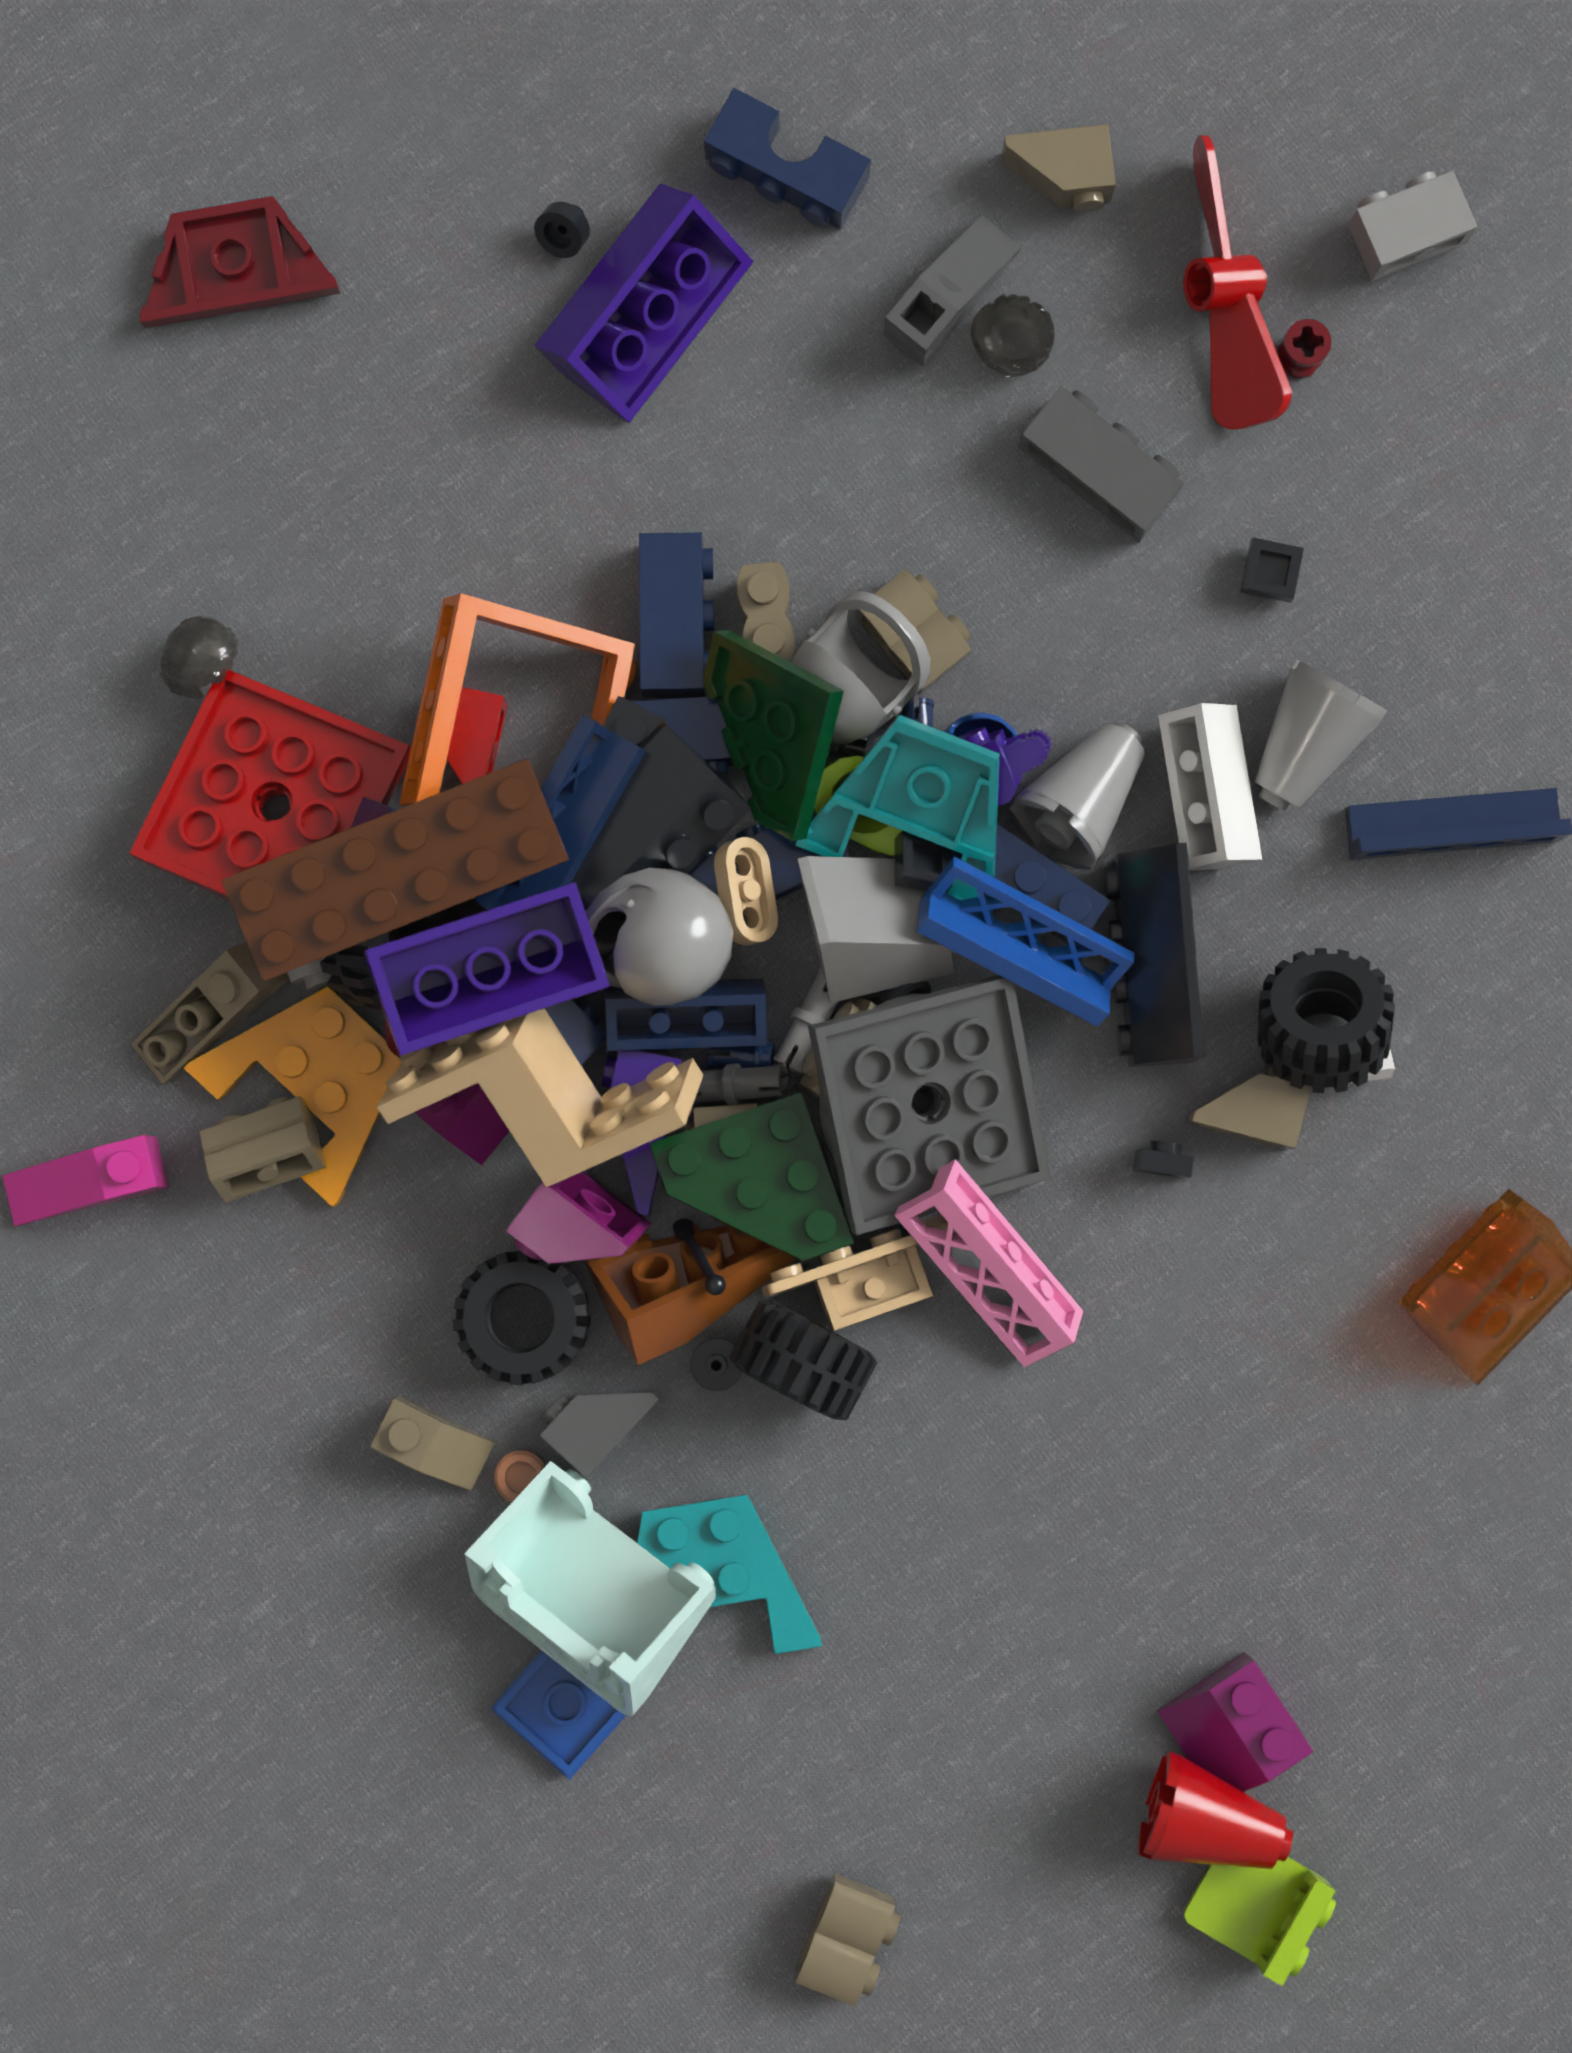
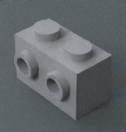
(1411, 224)

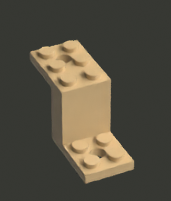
(545, 1094)

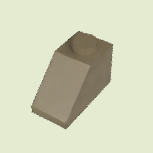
(1065, 164)
(1257, 1110)
(432, 1443)

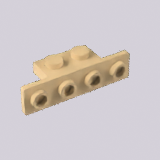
(863, 1283)

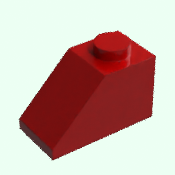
(476, 733)

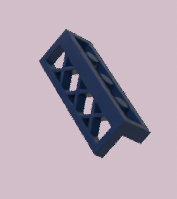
(580, 799)
(1455, 823)

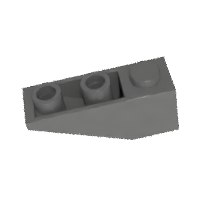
(949, 290)

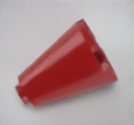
(1208, 1820)

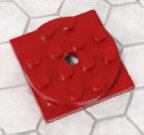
(241, 753)

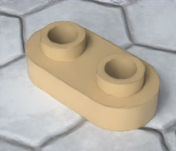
(748, 891)

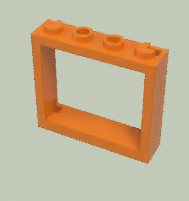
(448, 669)

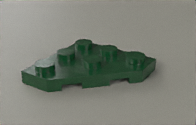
(775, 728)
(759, 1177)

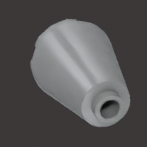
(1312, 735)
(1081, 796)

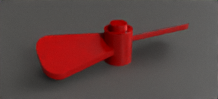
(1245, 367)

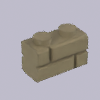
(262, 1148)

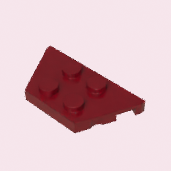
(232, 262)

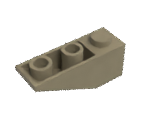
(206, 1012)

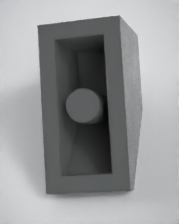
(594, 1424)

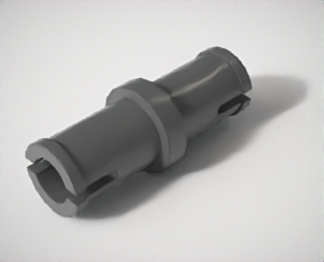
(739, 1084)

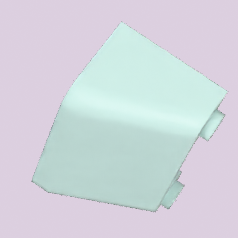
(587, 1589)

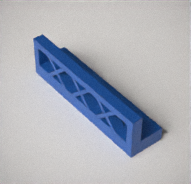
(1012, 953)

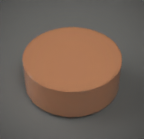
(516, 1472)

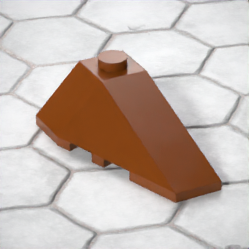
(660, 1292)

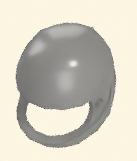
(869, 693)
(672, 936)

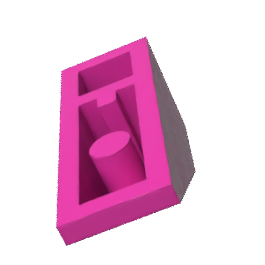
(86, 1179)

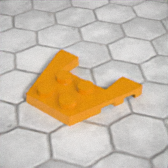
(325, 1057)

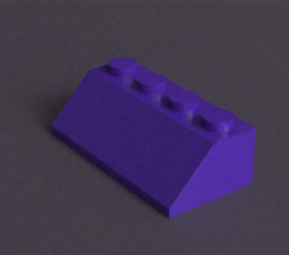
(645, 301)
(486, 969)

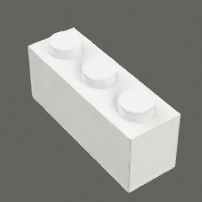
(1210, 786)

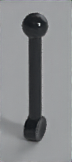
(685, 1231)

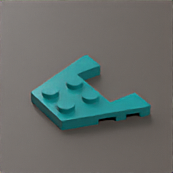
(921, 786)
(738, 1555)

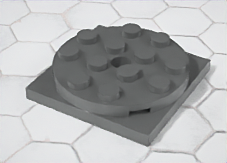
(983, 1111)

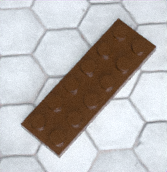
(395, 869)

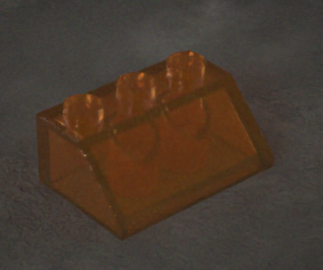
(1492, 1286)

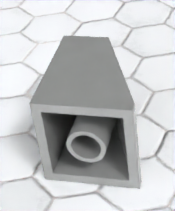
(867, 927)

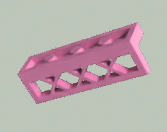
(1005, 1255)

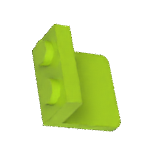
(1263, 1913)

